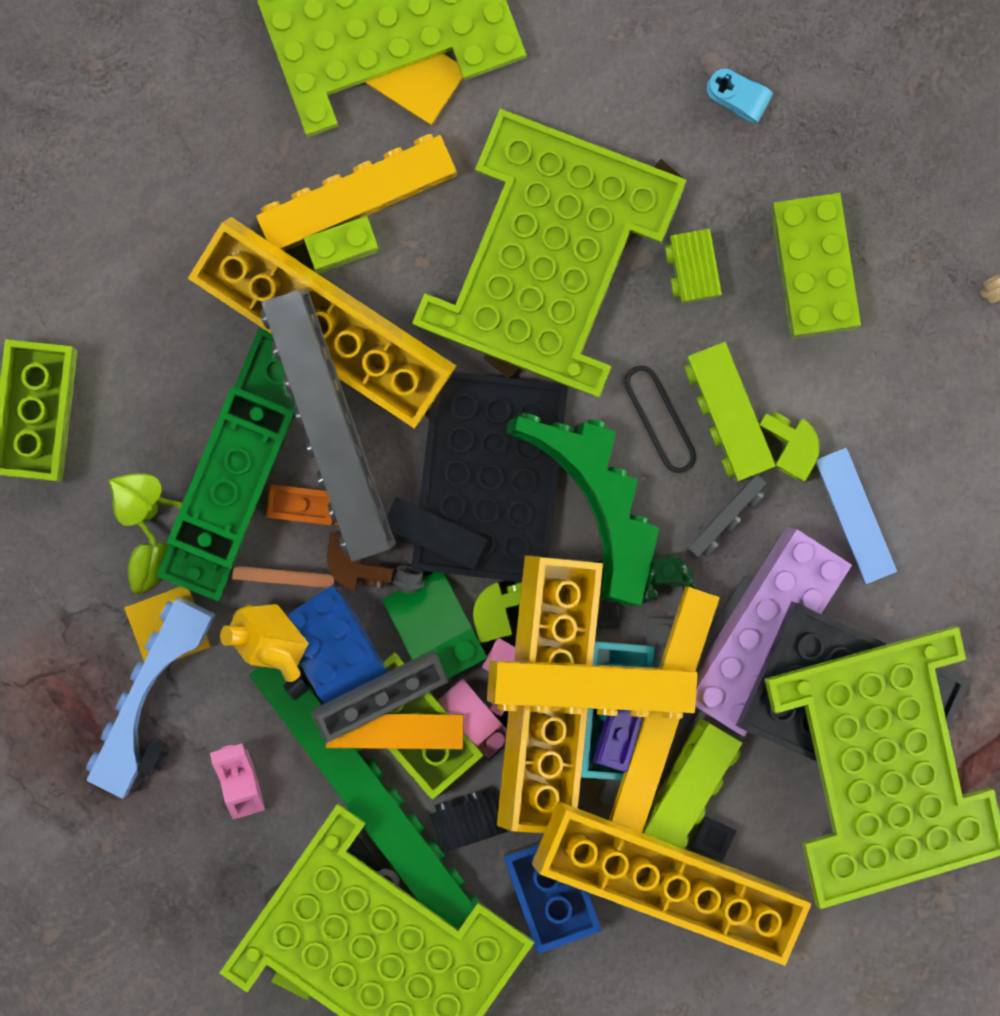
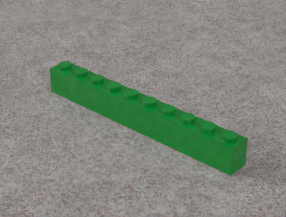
(370, 800)

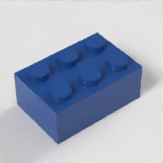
(338, 647)
(551, 908)

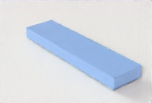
(855, 516)

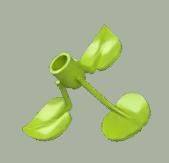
(133, 502)

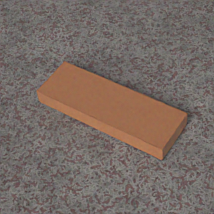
(282, 577)

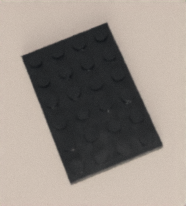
(487, 477)
(804, 641)

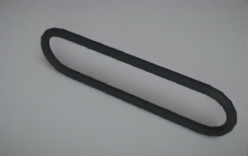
(647, 425)

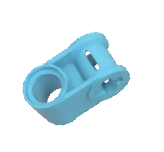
(744, 98)

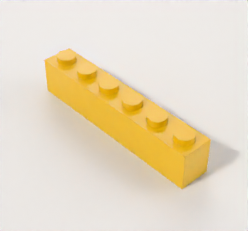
(358, 194)
(591, 686)

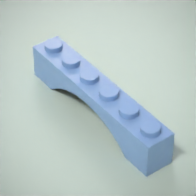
(120, 757)

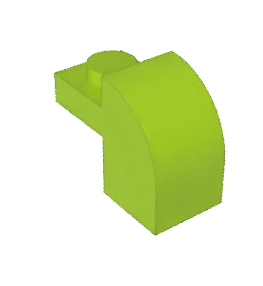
(800, 446)
(490, 611)

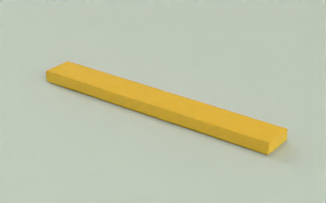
(657, 732)

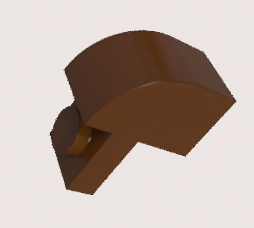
(348, 572)

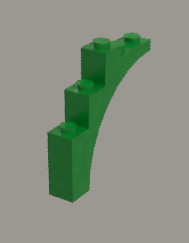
(585, 457)

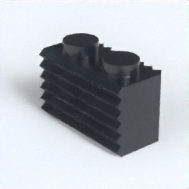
(467, 821)

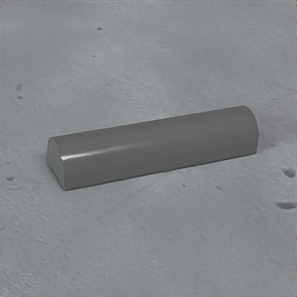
(379, 696)

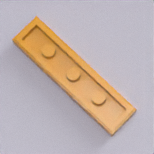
(406, 732)

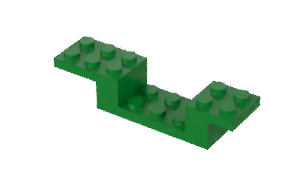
(230, 475)

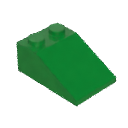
(435, 622)

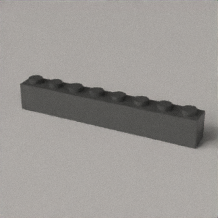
(328, 424)

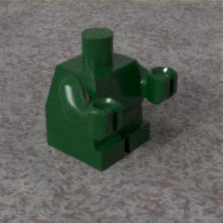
(669, 571)

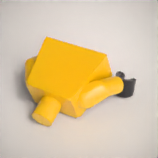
(269, 640)

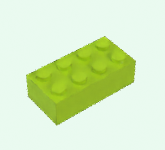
(815, 265)
(35, 409)
(432, 767)

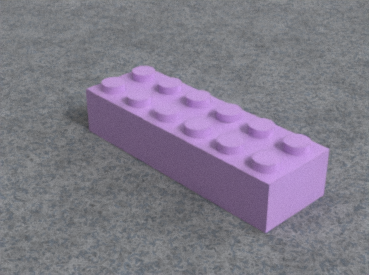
(793, 571)

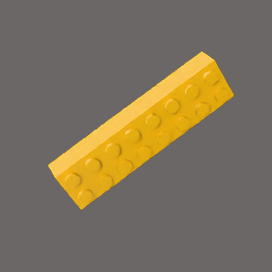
(364, 346)
(547, 748)
(671, 883)

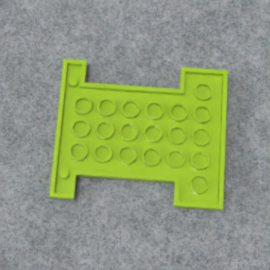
(350, 42)
(550, 249)
(887, 769)
(369, 943)

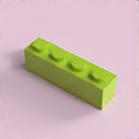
(729, 411)
(690, 783)

